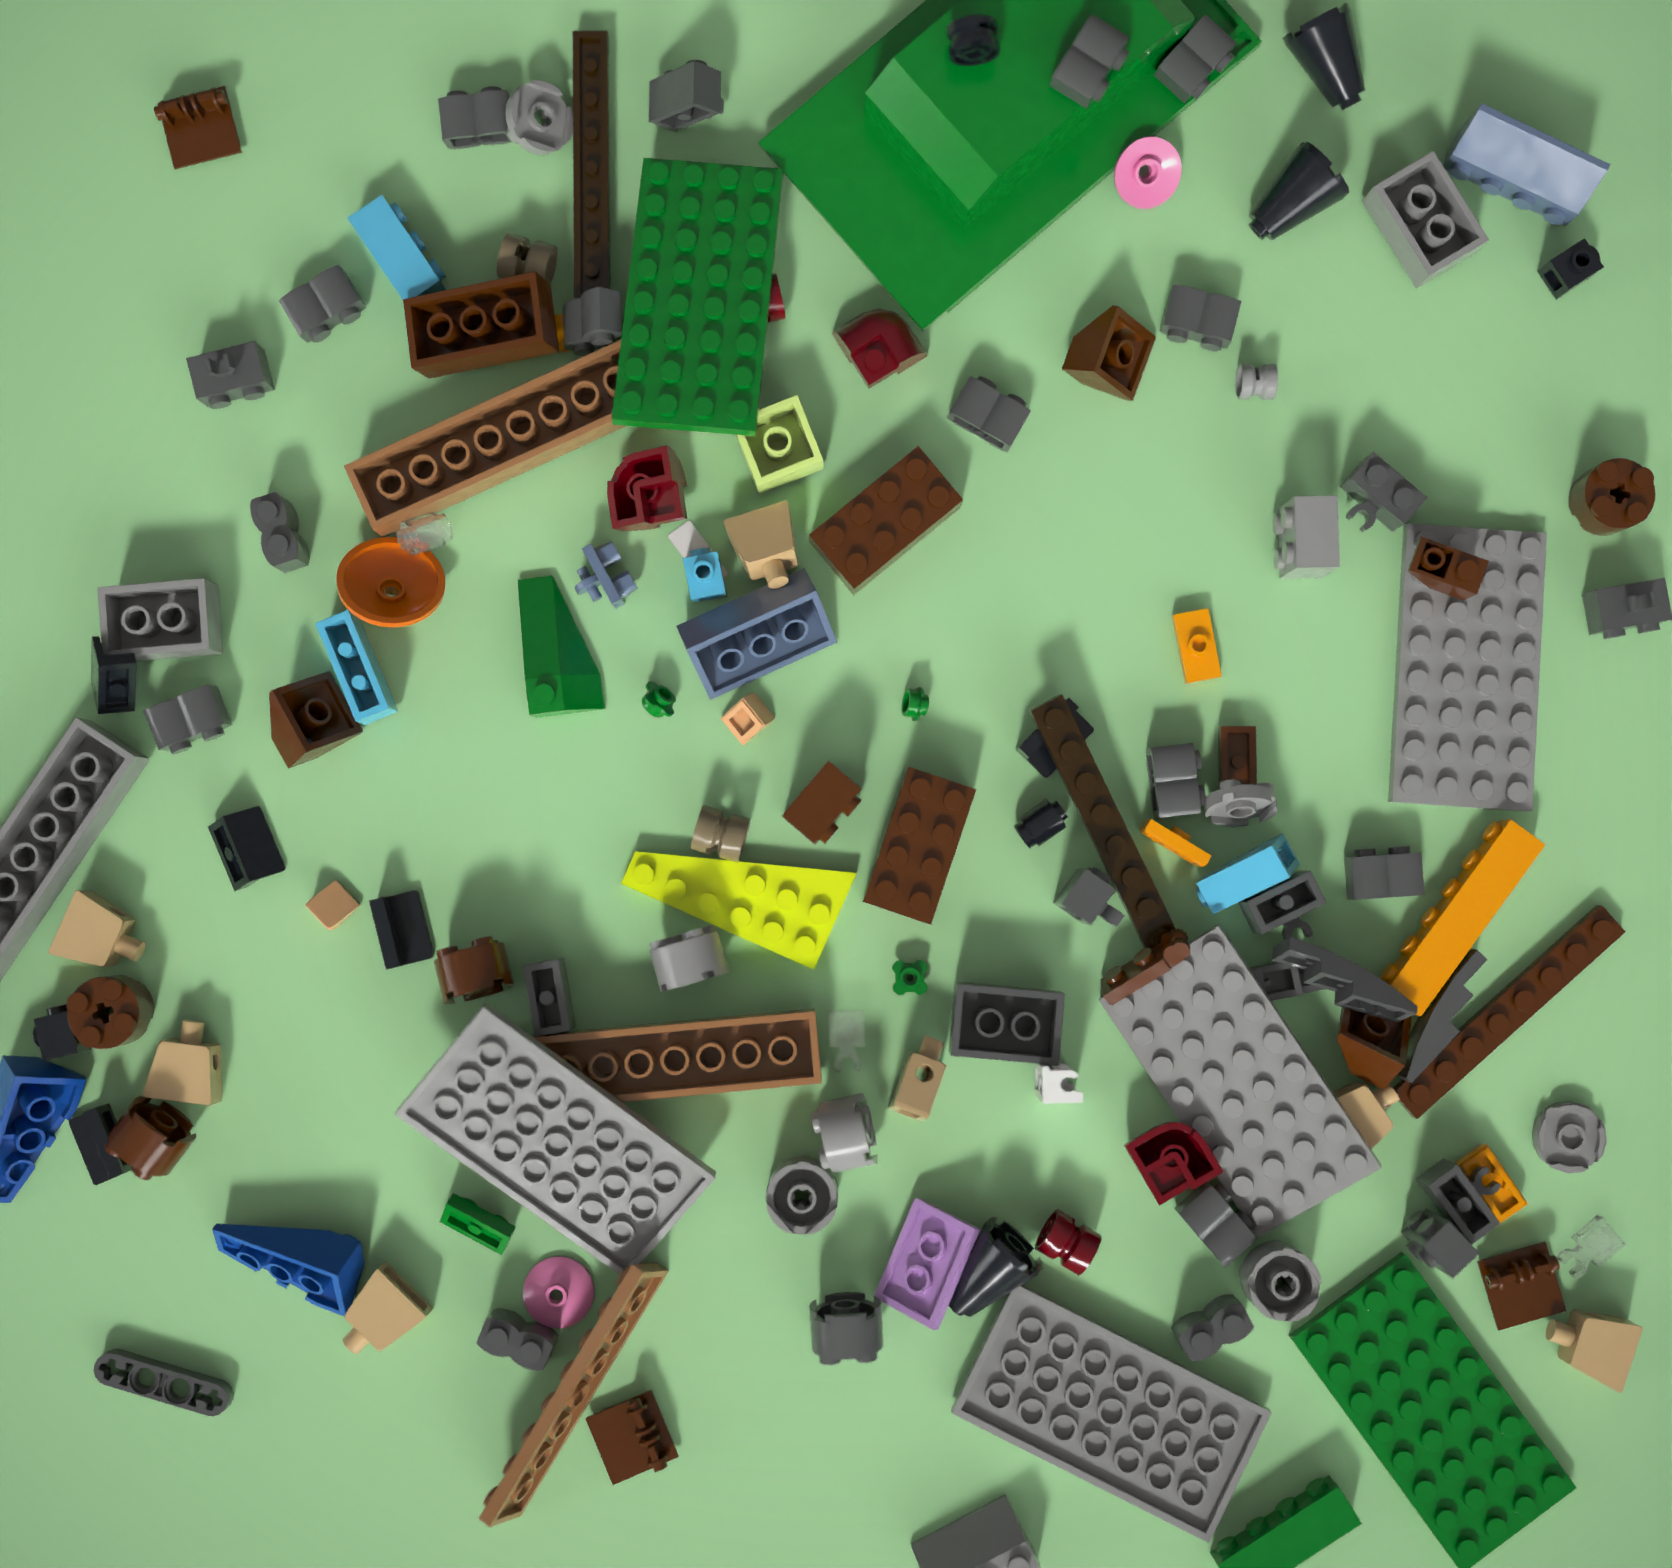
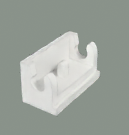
(1052, 1084)

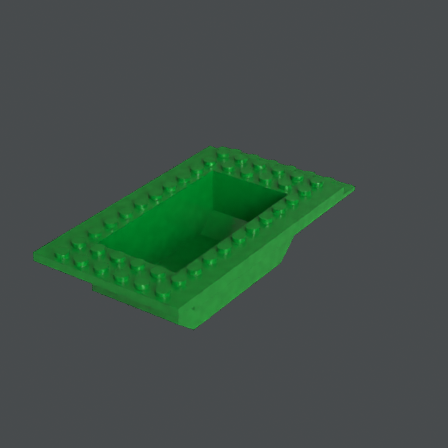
(961, 167)

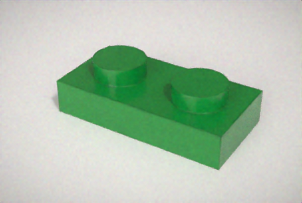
(477, 1224)

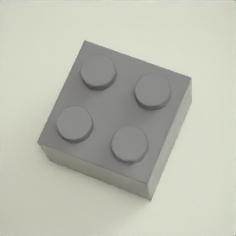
(1307, 537)

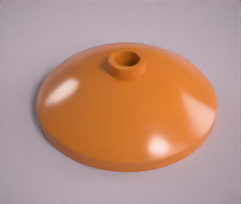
(384, 569)

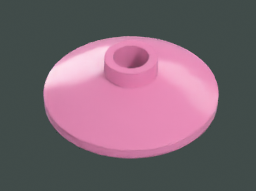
(1159, 181)
(569, 1278)

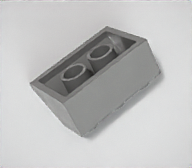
(978, 1540)

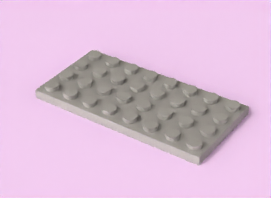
(1469, 676)
(1243, 1083)
(555, 1141)
(1111, 1411)

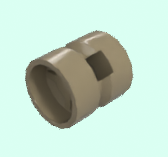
(521, 257)
(720, 833)

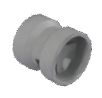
(1256, 381)

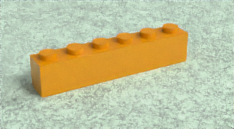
(1462, 912)

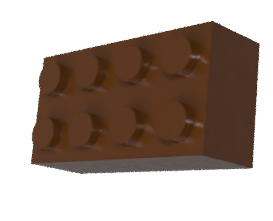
(481, 325)
(885, 520)
(919, 845)

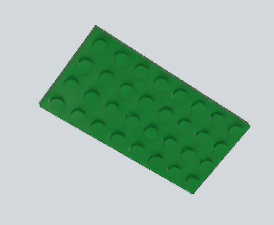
(698, 297)
(1432, 1412)

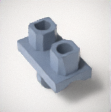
(600, 559)

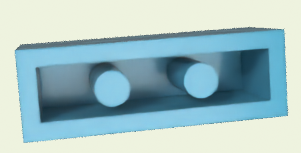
(397, 250)
(356, 667)

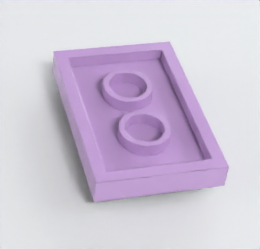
(926, 1263)

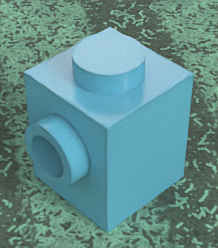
(704, 575)

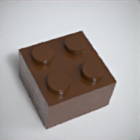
(823, 803)

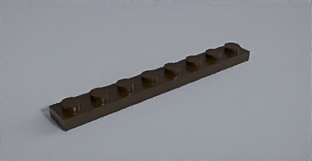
(591, 161)
(1102, 820)

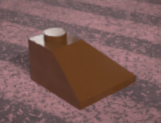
(1110, 354)
(310, 719)
(1373, 1046)

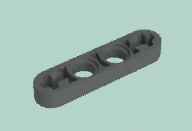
(162, 1388)

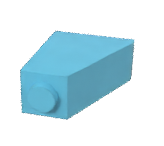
(1247, 874)

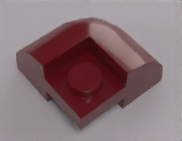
(879, 345)
(647, 490)
(1172, 1159)

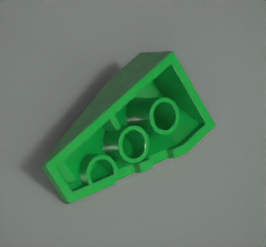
(555, 656)

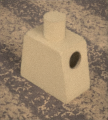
(765, 542)
(96, 932)
(186, 1068)
(911, 1095)
(1367, 1109)
(384, 1311)
(1597, 1345)

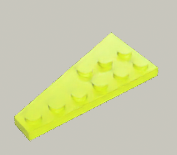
(763, 903)

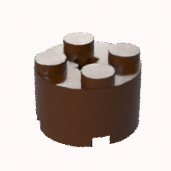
(1612, 496)
(473, 970)
(90, 1015)
(150, 1138)

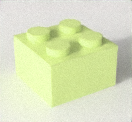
(782, 446)

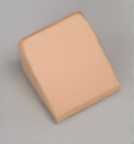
(747, 718)
(332, 905)

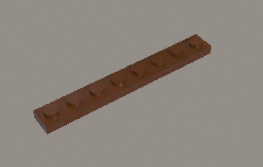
(1511, 1009)

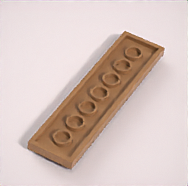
(578, 1385)

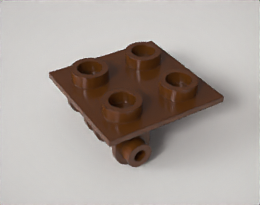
(199, 127)
(1522, 1285)
(632, 1437)

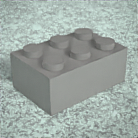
(1425, 219)
(161, 619)

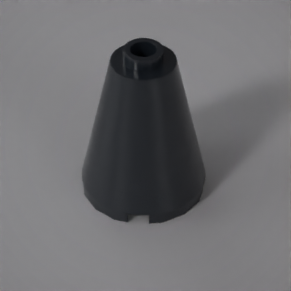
(1330, 55)
(1297, 193)
(994, 1268)

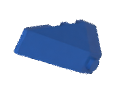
(33, 1106)
(310, 1259)

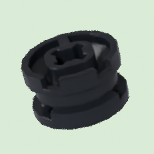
(973, 40)

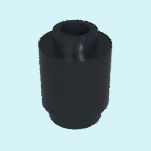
(1041, 823)

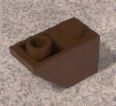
(1447, 569)

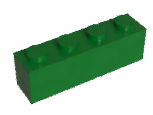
(1292, 1531)

